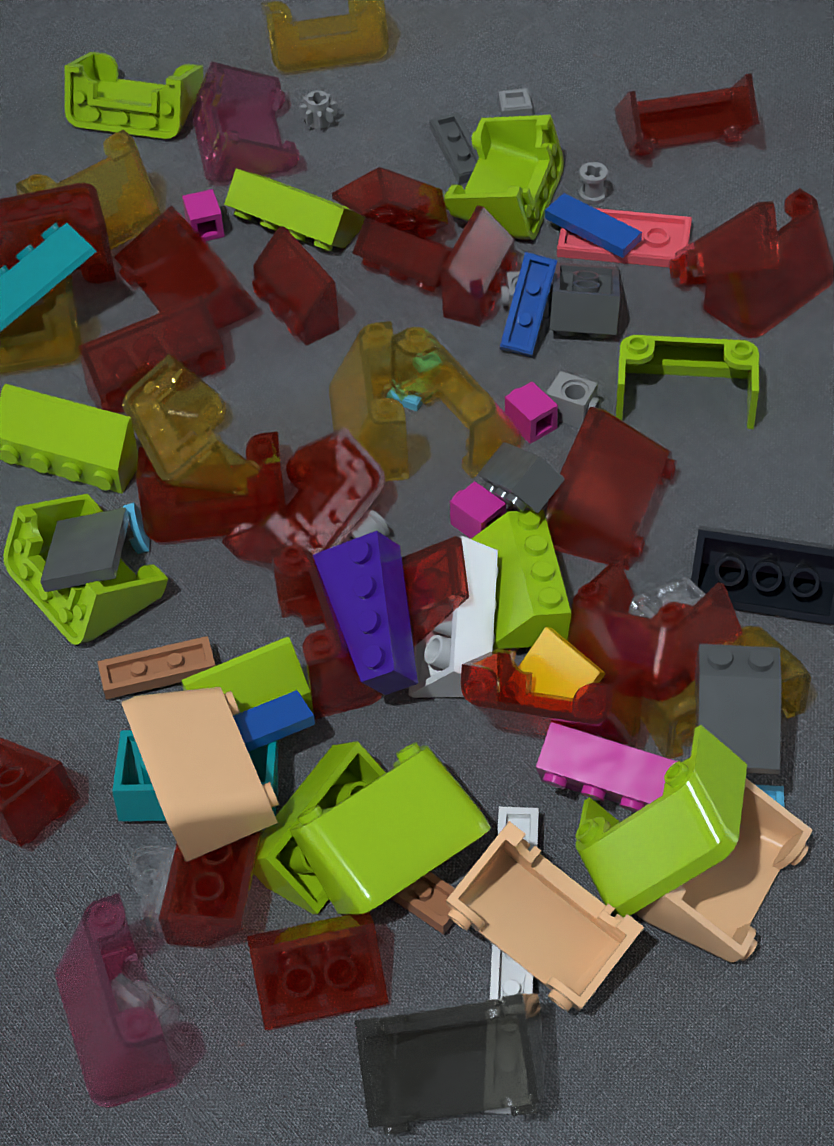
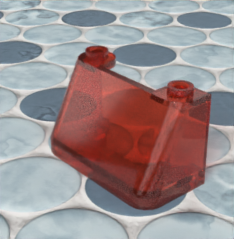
(31, 214)
(737, 245)
(179, 265)
(762, 299)
(335, 490)
(607, 490)
(189, 513)
(329, 665)
(505, 697)

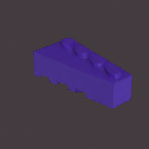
(372, 609)

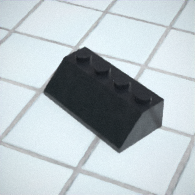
(767, 573)

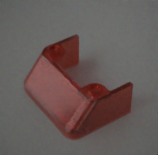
(688, 117)
(661, 645)

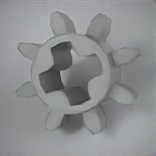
(318, 109)

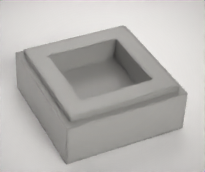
(515, 103)

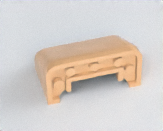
(200, 768)
(722, 901)
(541, 919)

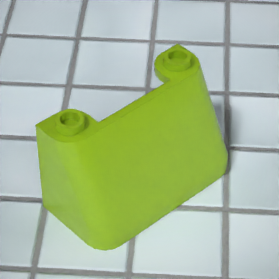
(105, 103)
(513, 175)
(82, 610)
(389, 832)

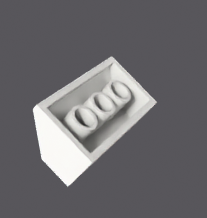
(464, 633)

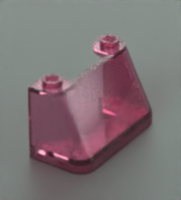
(239, 124)
(118, 1051)

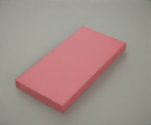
(660, 240)

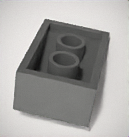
(585, 300)
(741, 701)

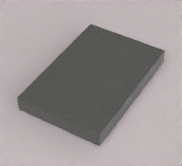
(85, 550)

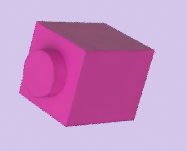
(204, 214)
(532, 411)
(475, 509)

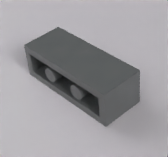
(520, 478)

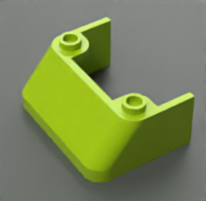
(690, 358)
(672, 836)

